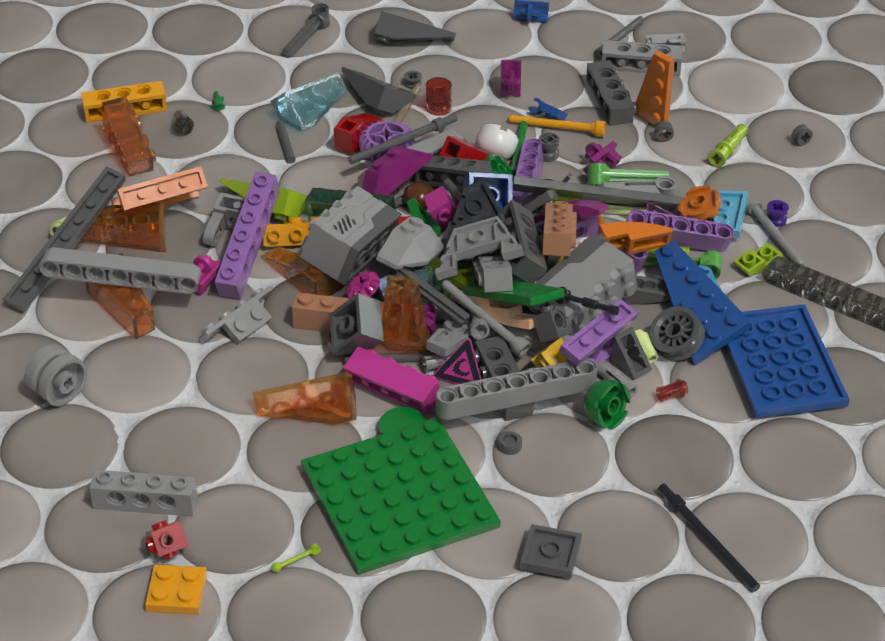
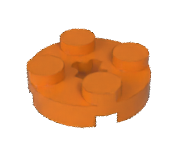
(707, 209)

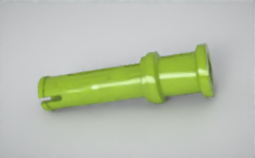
(725, 148)

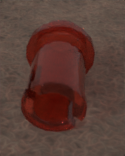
(672, 390)

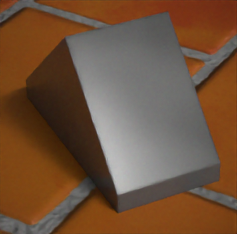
(629, 355)

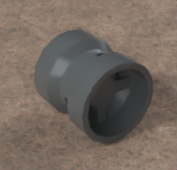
(550, 142)

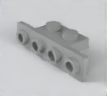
(244, 320)

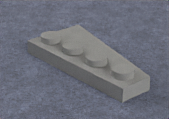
(450, 337)

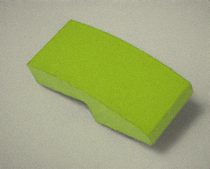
(755, 262)

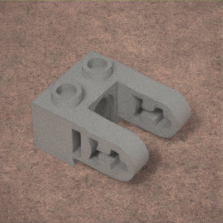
(224, 216)

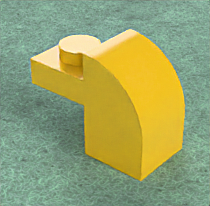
(550, 355)

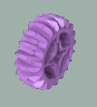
(382, 132)

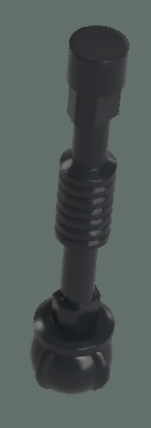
(587, 302)

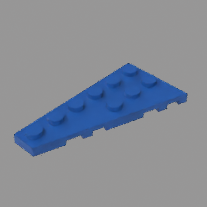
(696, 291)

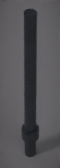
(678, 505)

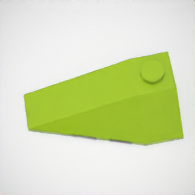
(288, 203)

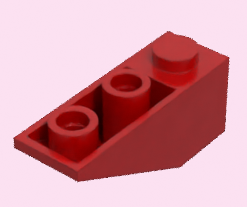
(349, 129)
(459, 148)

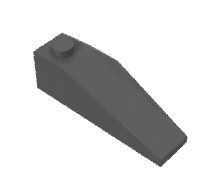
(378, 93)

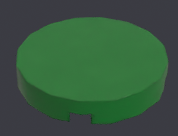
(399, 418)

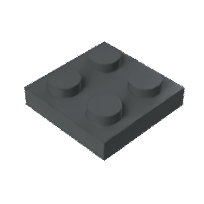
(551, 551)

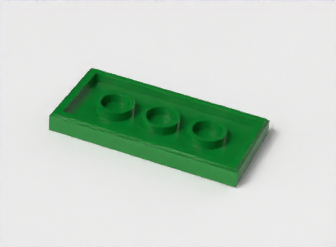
(522, 293)

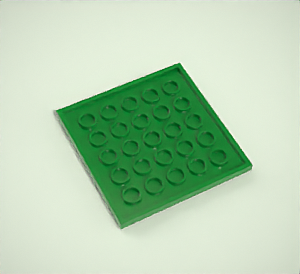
(399, 495)

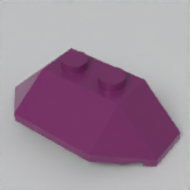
(392, 170)

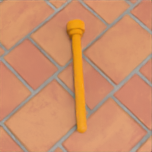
(597, 128)

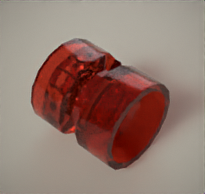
(438, 96)

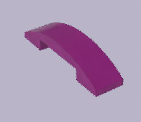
(586, 209)

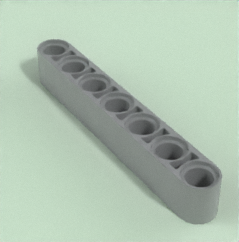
(120, 270)
(515, 389)

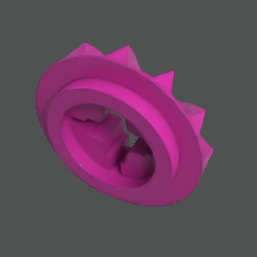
(368, 281)

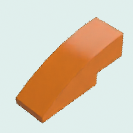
(635, 235)

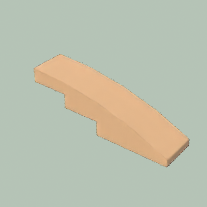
(503, 312)

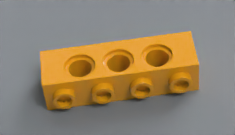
(145, 97)

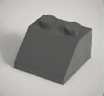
(356, 324)

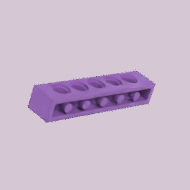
(247, 236)

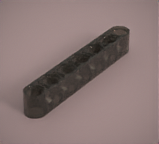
(826, 291)

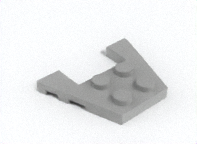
(477, 239)

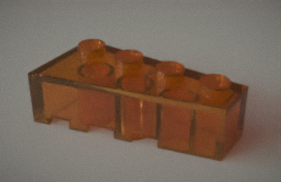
(136, 228)

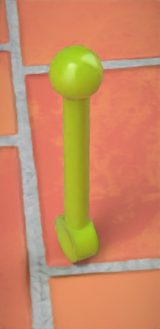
(315, 549)

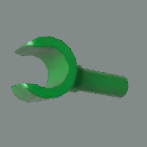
(217, 103)

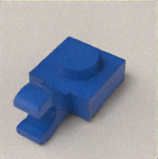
(551, 112)

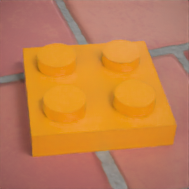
(176, 589)

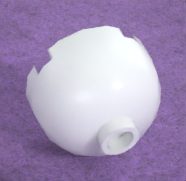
(496, 141)

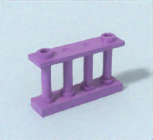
(595, 338)

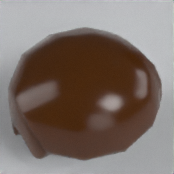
(418, 191)

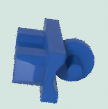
(531, 10)

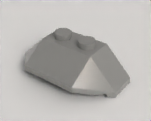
(410, 245)

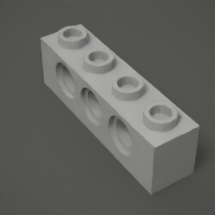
(637, 56)
(493, 272)
(143, 493)

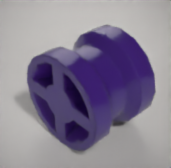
(777, 212)

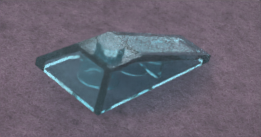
(308, 103)

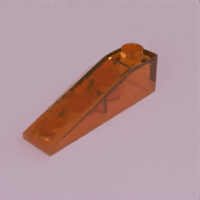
(300, 272)
(316, 400)

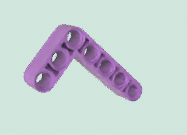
(529, 164)
(686, 233)

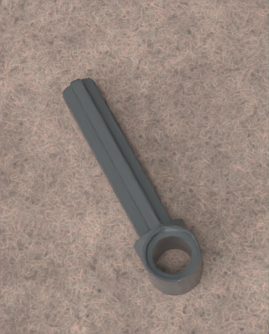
(317, 20)

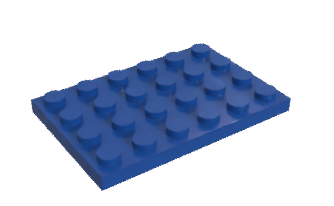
(785, 364)

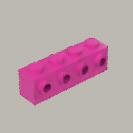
(392, 380)

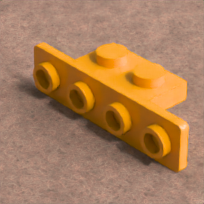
(287, 234)

